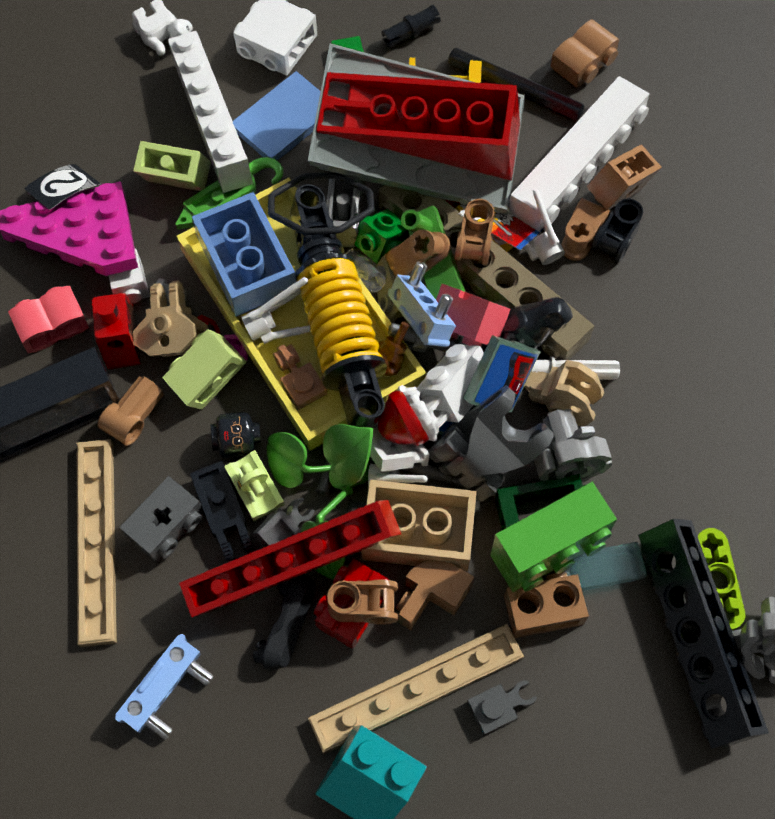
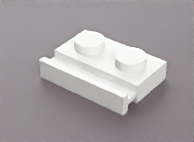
(395, 456)

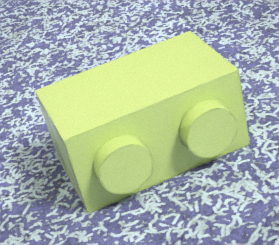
(172, 166)
(204, 369)

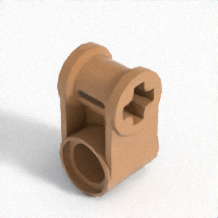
(583, 228)
(475, 237)
(421, 247)
(366, 601)

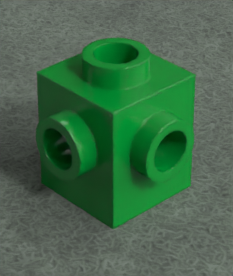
(380, 234)

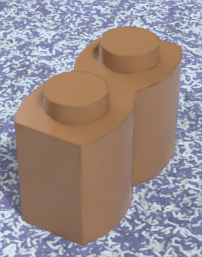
(585, 53)

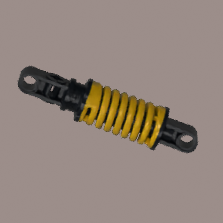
(337, 312)

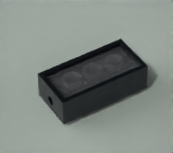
(53, 402)

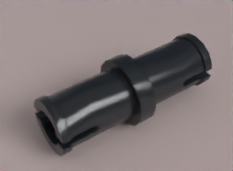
(411, 26)

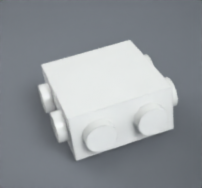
(275, 34)

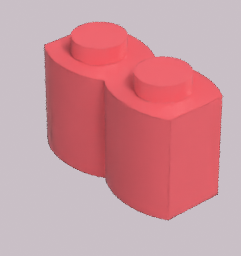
(48, 319)

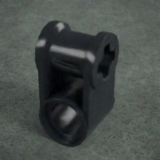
(616, 233)

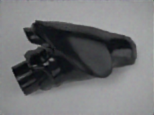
(536, 321)

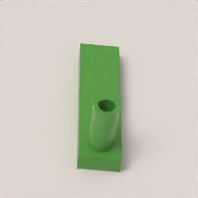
(446, 270)

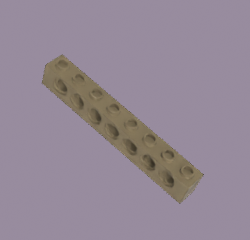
(500, 270)

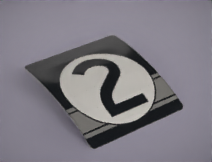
(60, 184)

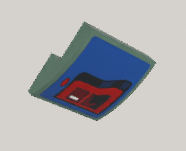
(501, 365)

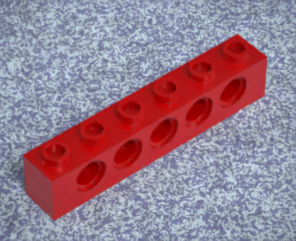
(290, 557)

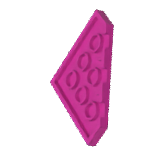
(81, 229)

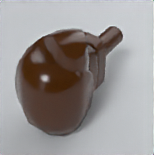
(393, 351)

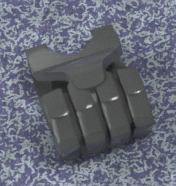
(486, 445)

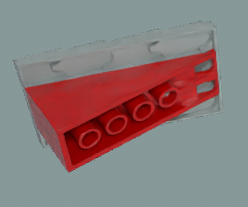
(416, 129)

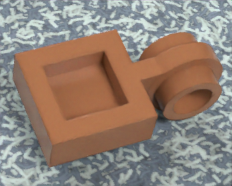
(301, 383)

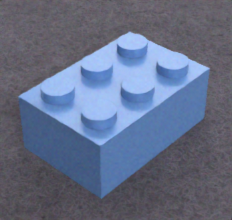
(244, 253)

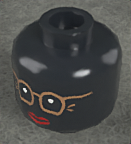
(234, 435)

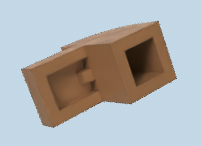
(434, 582)

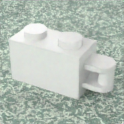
(448, 382)

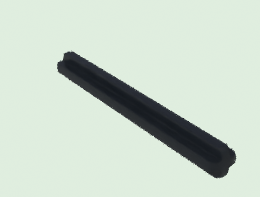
(526, 87)

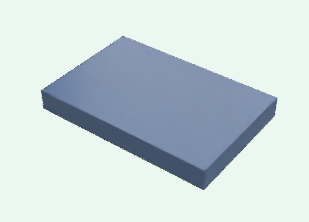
(280, 117)

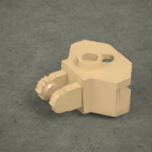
(167, 328)
(567, 389)

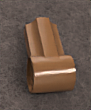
(126, 419)

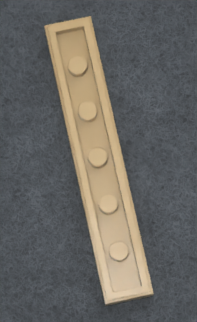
(95, 544)
(416, 687)

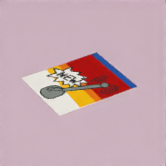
(516, 234)

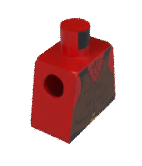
(115, 320)

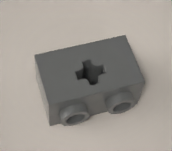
(167, 502)

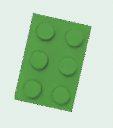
(553, 538)

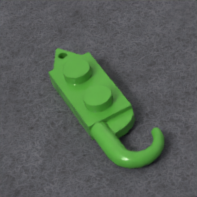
(213, 195)

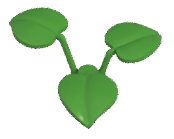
(344, 448)

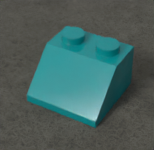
(370, 777)

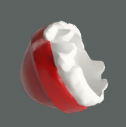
(406, 418)

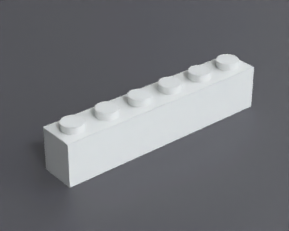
(210, 112)
(580, 152)

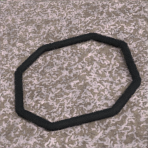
(320, 231)

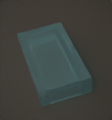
(610, 566)

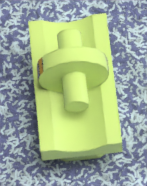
(254, 486)

